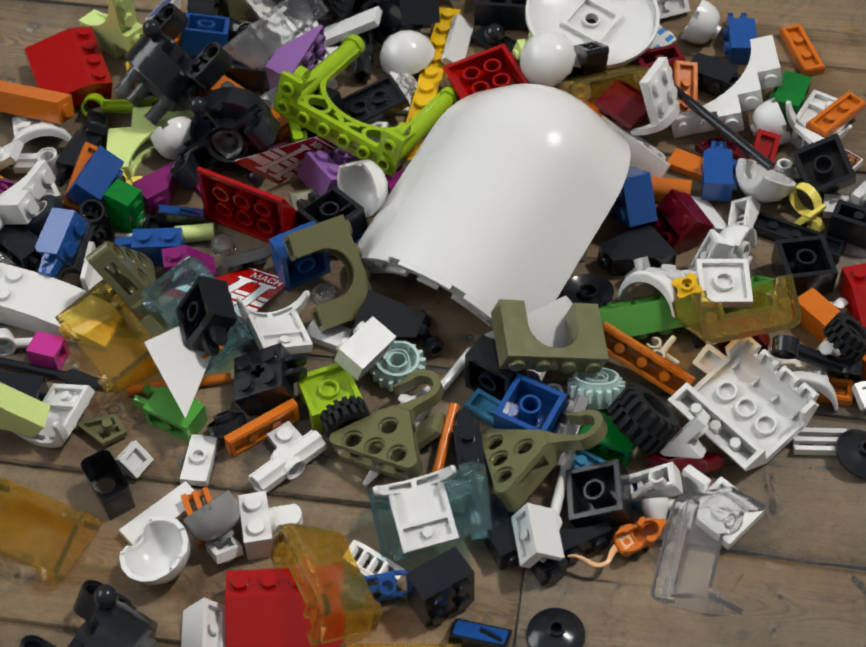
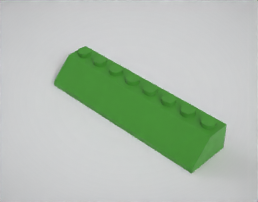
(651, 313)

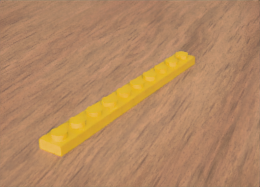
(432, 75)

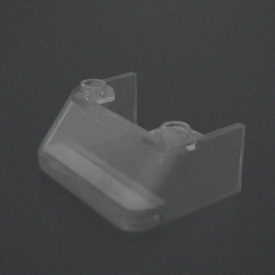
(274, 30)
(693, 548)

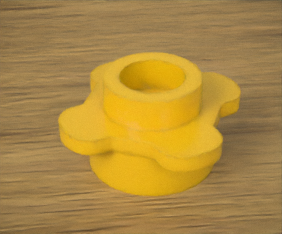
(680, 283)

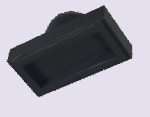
(492, 36)
(96, 123)

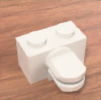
(364, 347)
(261, 522)

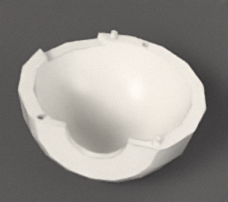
(406, 52)
(547, 58)
(760, 183)
(364, 184)
(159, 553)

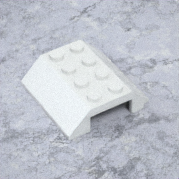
(749, 404)

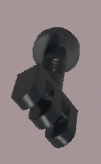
(432, 344)

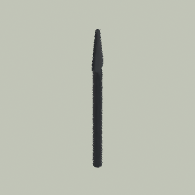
(725, 130)
(69, 377)

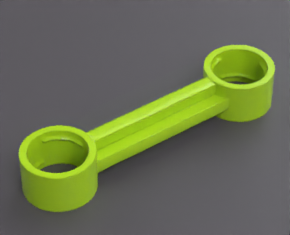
(114, 105)

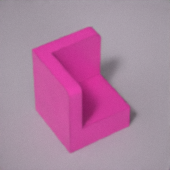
(48, 350)

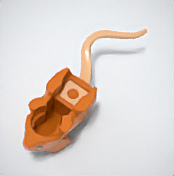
(630, 539)

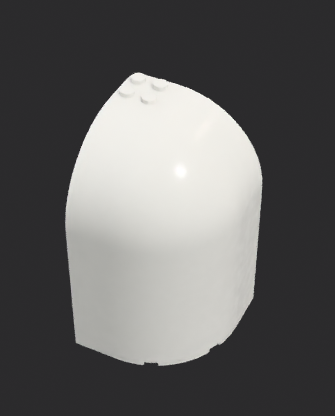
(501, 198)

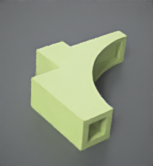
(117, 29)
(134, 142)
(21, 412)

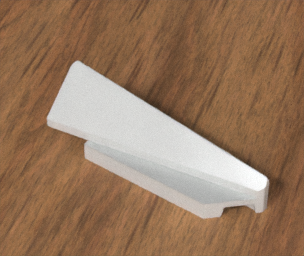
(642, 153)

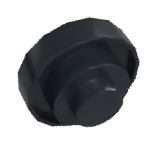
(226, 422)

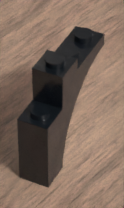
(578, 541)

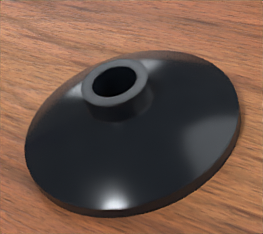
(589, 289)
(851, 452)
(540, 633)

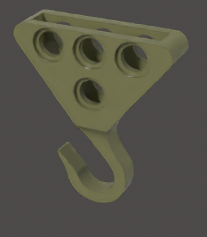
(128, 275)
(391, 432)
(527, 448)

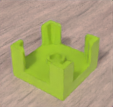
(322, 388)

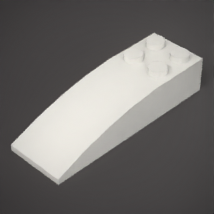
(34, 299)

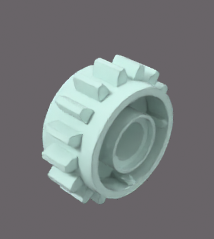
(397, 364)
(599, 387)

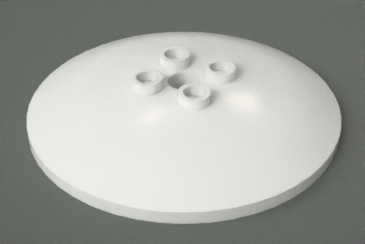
(620, 24)

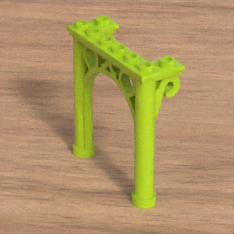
(296, 96)

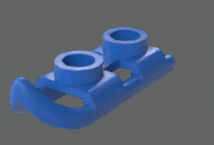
(386, 585)

